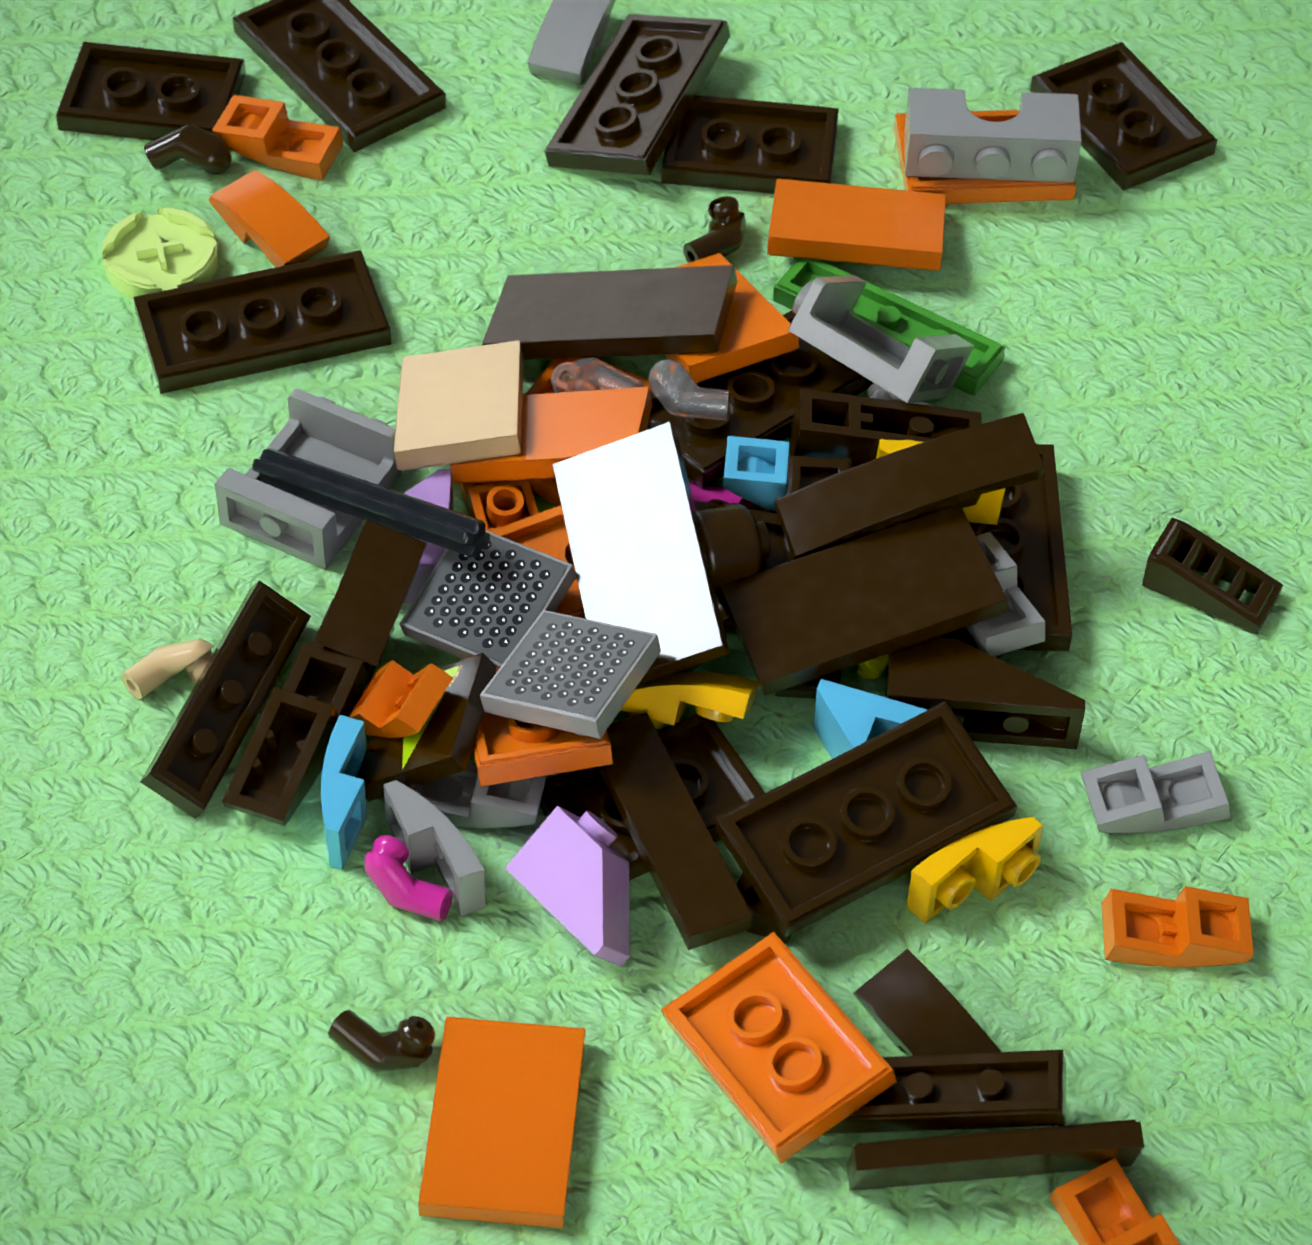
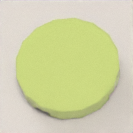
(159, 252)

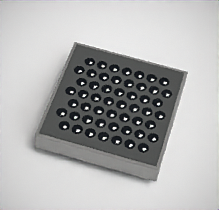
(486, 599)
(571, 673)

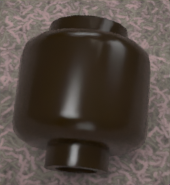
(732, 542)

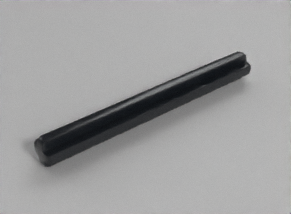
(372, 502)

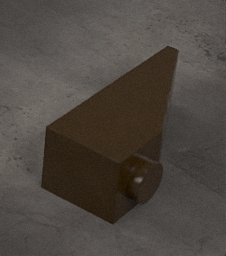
(853, 425)
(985, 694)

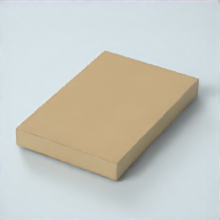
(459, 406)

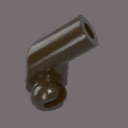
(192, 145)
(724, 231)
(384, 1050)

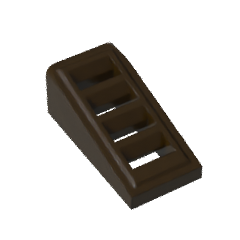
(1186, 549)

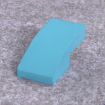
(756, 469)
(341, 790)

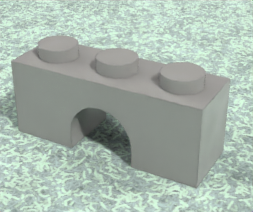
(953, 143)

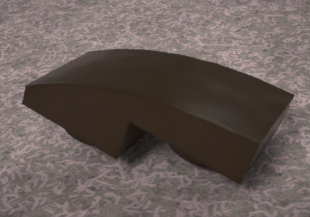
(372, 592)
(920, 1011)

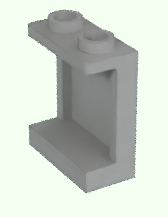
(912, 374)
(325, 436)

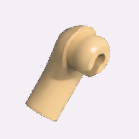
(165, 663)

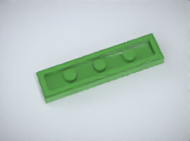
(899, 320)

